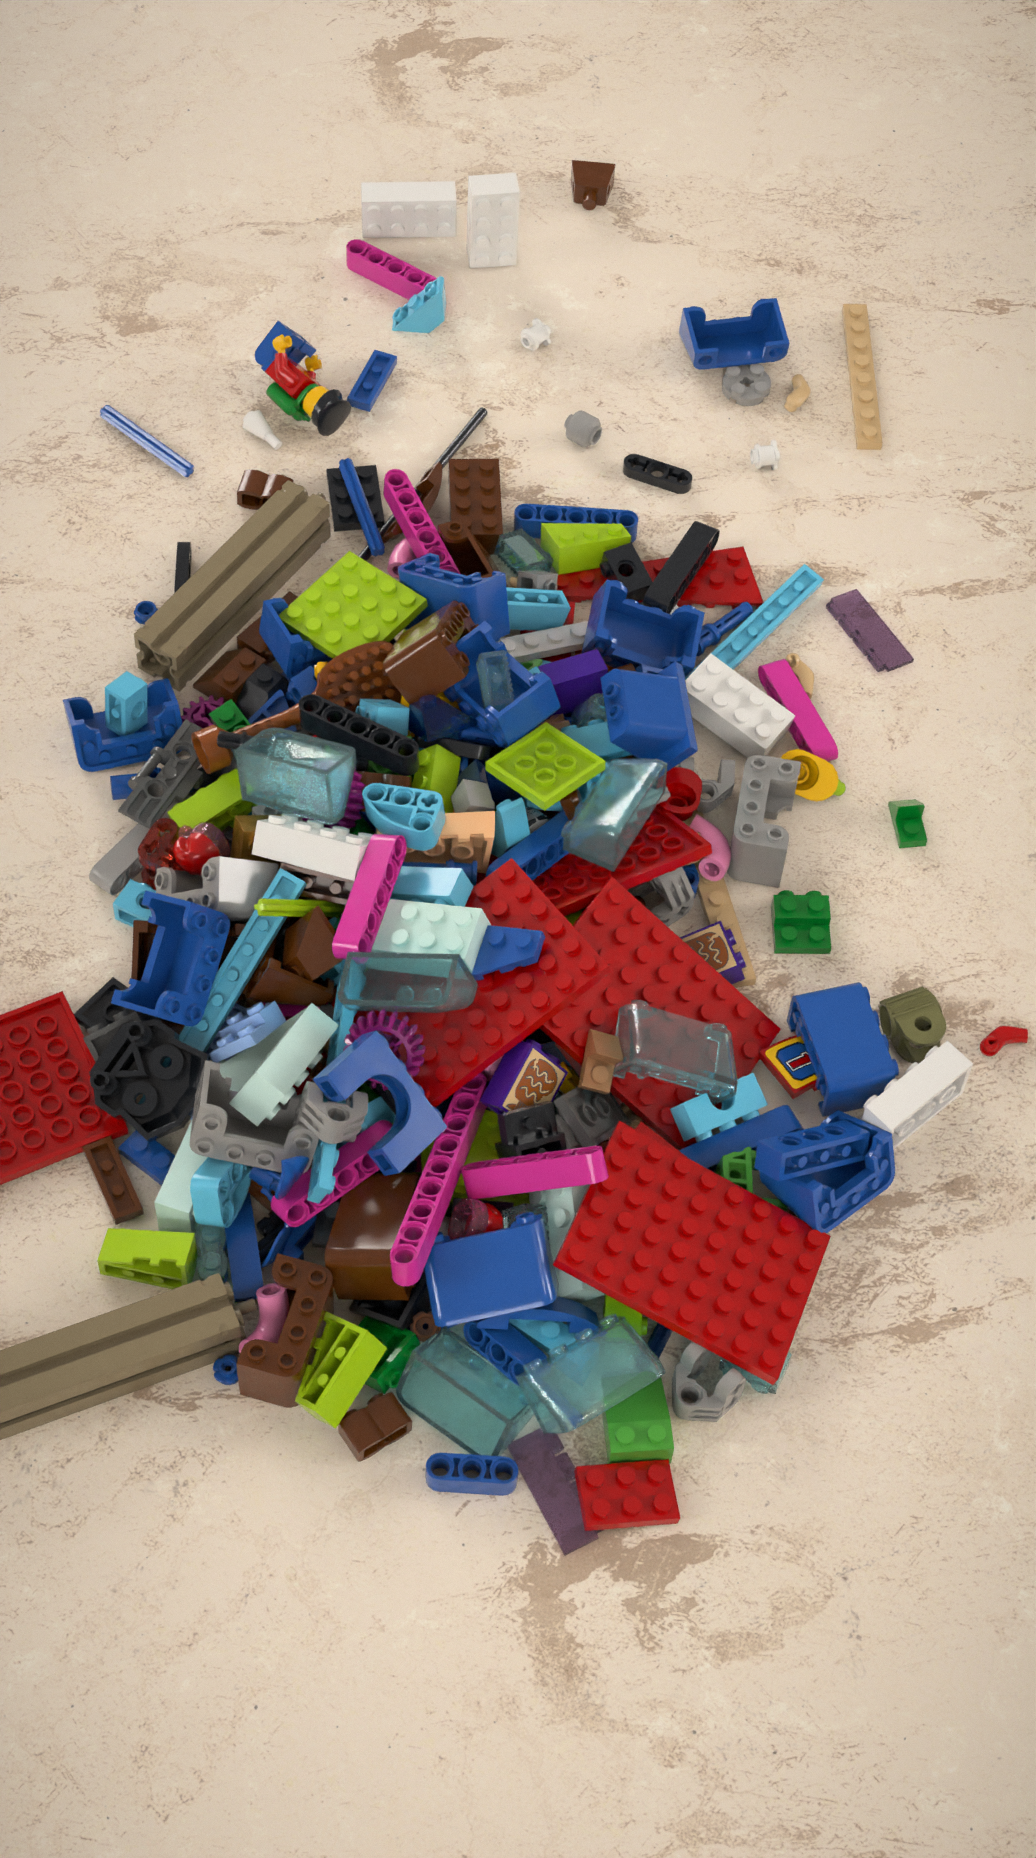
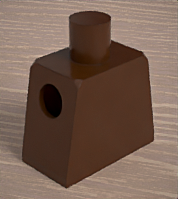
(591, 183)

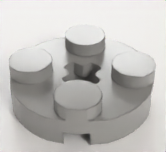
(734, 386)

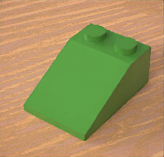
(639, 1427)

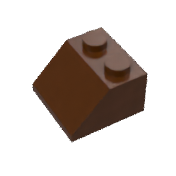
(229, 674)

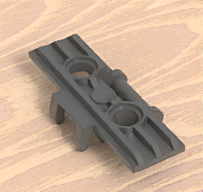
(178, 776)

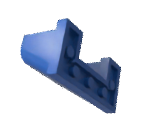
(650, 714)

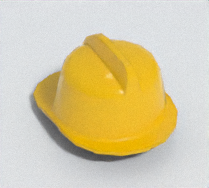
(816, 777)

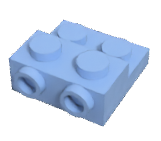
(247, 1029)

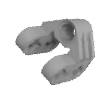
(719, 789)
(676, 893)
(331, 1120)
(712, 1408)

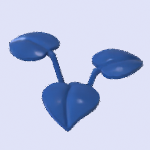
(280, 1183)

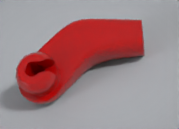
(1002, 1036)

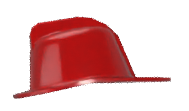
(685, 792)

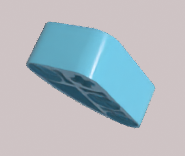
(406, 812)
(219, 1191)

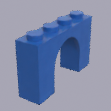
(416, 1119)

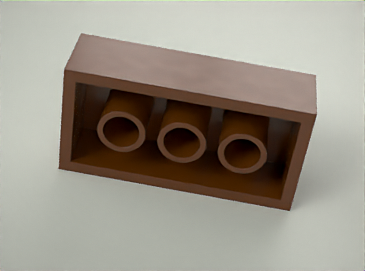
(477, 498)

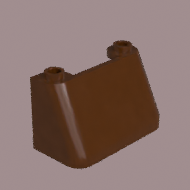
(466, 550)
(275, 984)

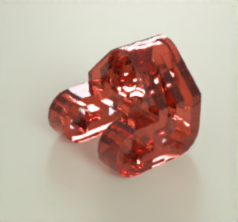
(163, 855)

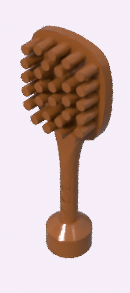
(342, 680)

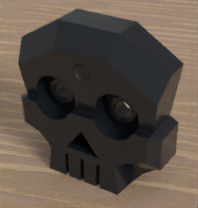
(167, 1090)

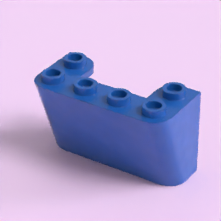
(736, 339)

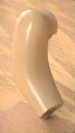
(799, 395)
(802, 672)

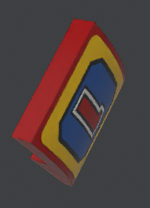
(790, 1065)

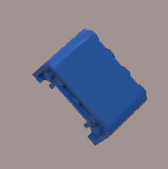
(482, 596)
(641, 634)
(288, 648)
(532, 693)
(179, 962)
(843, 1045)

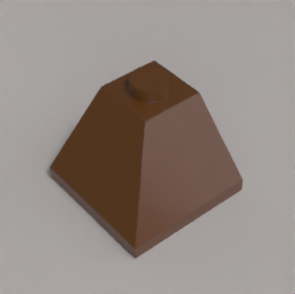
(310, 946)

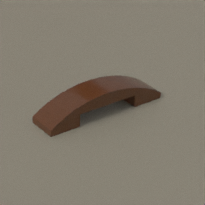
(429, 487)

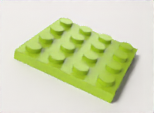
(352, 607)

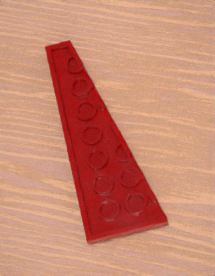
(722, 580)

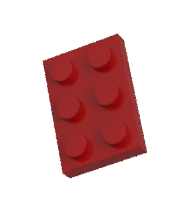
(626, 1495)

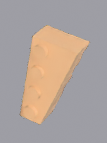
(463, 839)

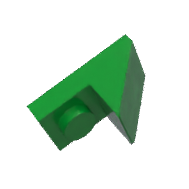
(908, 822)

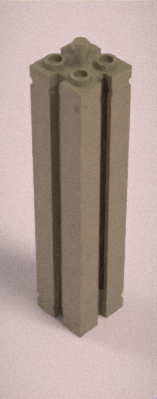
(233, 585)
(118, 1353)

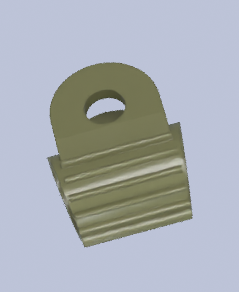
(913, 1019)

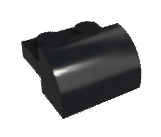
(529, 1131)

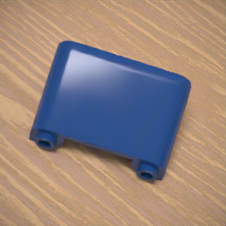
(103, 749)
(836, 1193)
(491, 1272)

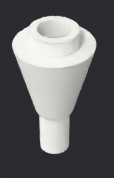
(256, 424)

